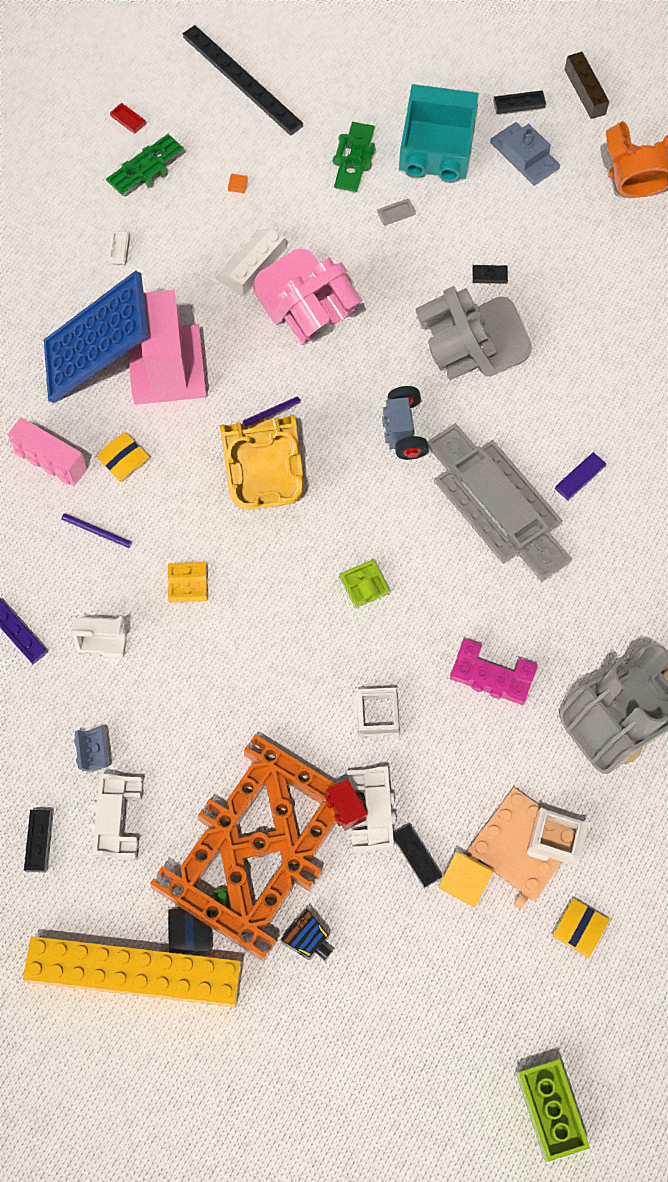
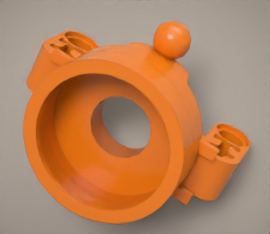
(637, 169)

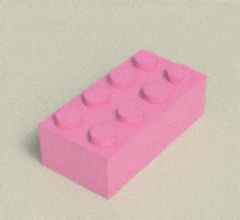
(47, 452)

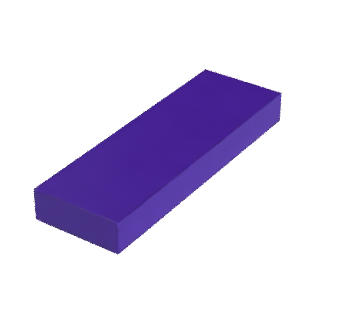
(580, 476)

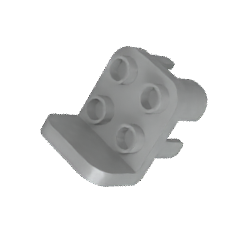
(474, 334)
(620, 709)

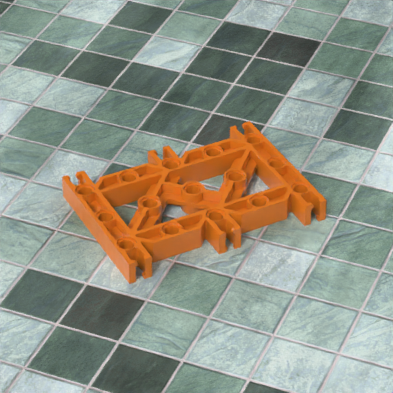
(234, 849)

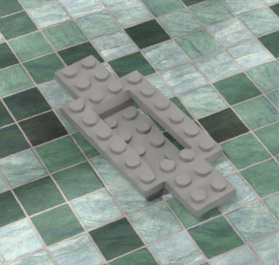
(505, 495)

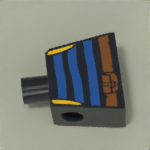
(307, 938)

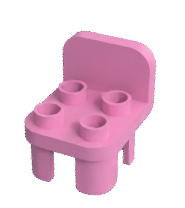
(305, 292)

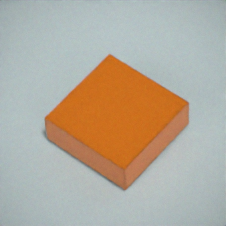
(237, 183)

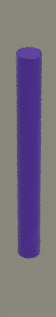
(271, 411)
(96, 530)

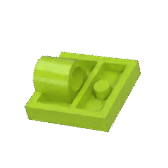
(364, 583)

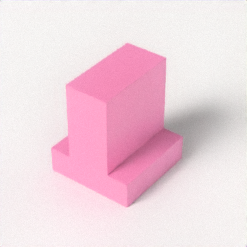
(170, 359)

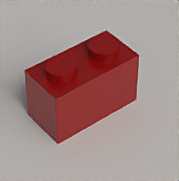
(345, 804)

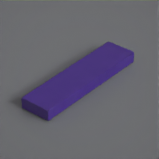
(20, 635)

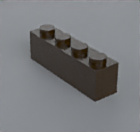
(586, 85)

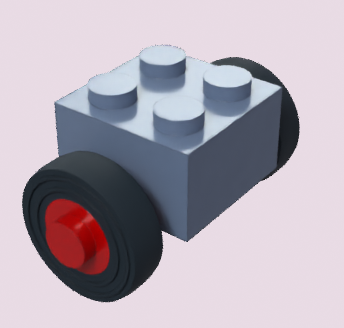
(399, 426)

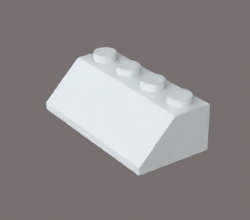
(254, 256)

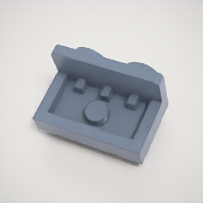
(92, 749)

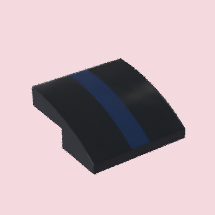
(187, 932)

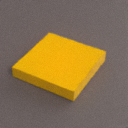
(465, 879)

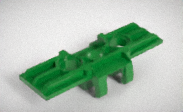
(359, 158)
(145, 165)

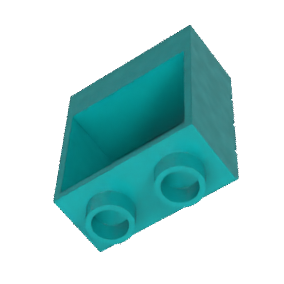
(438, 132)

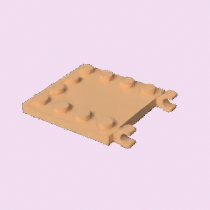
(505, 844)

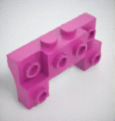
(490, 677)

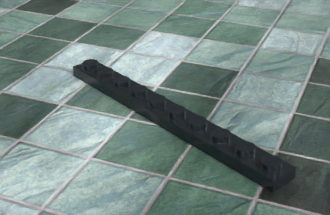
(243, 80)

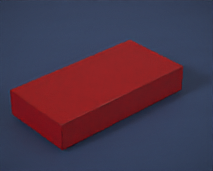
(127, 118)

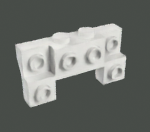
(378, 804)
(109, 811)

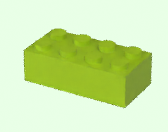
(552, 1110)

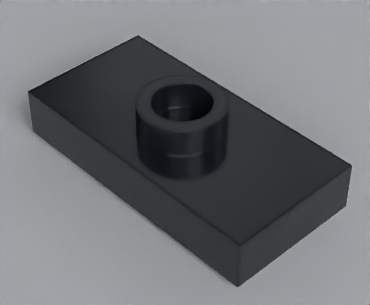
(490, 274)

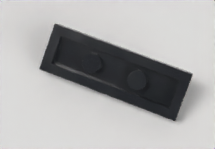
(519, 102)
(37, 841)
(416, 856)

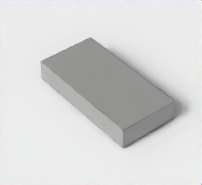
(396, 212)

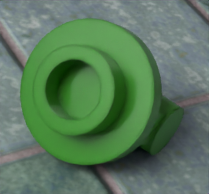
(221, 895)

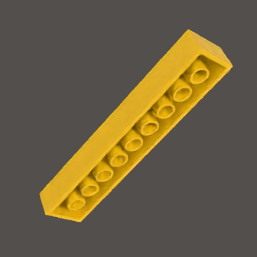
(132, 971)

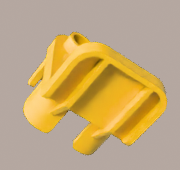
(263, 463)

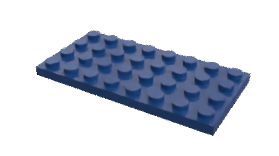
(95, 337)

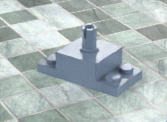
(526, 152)

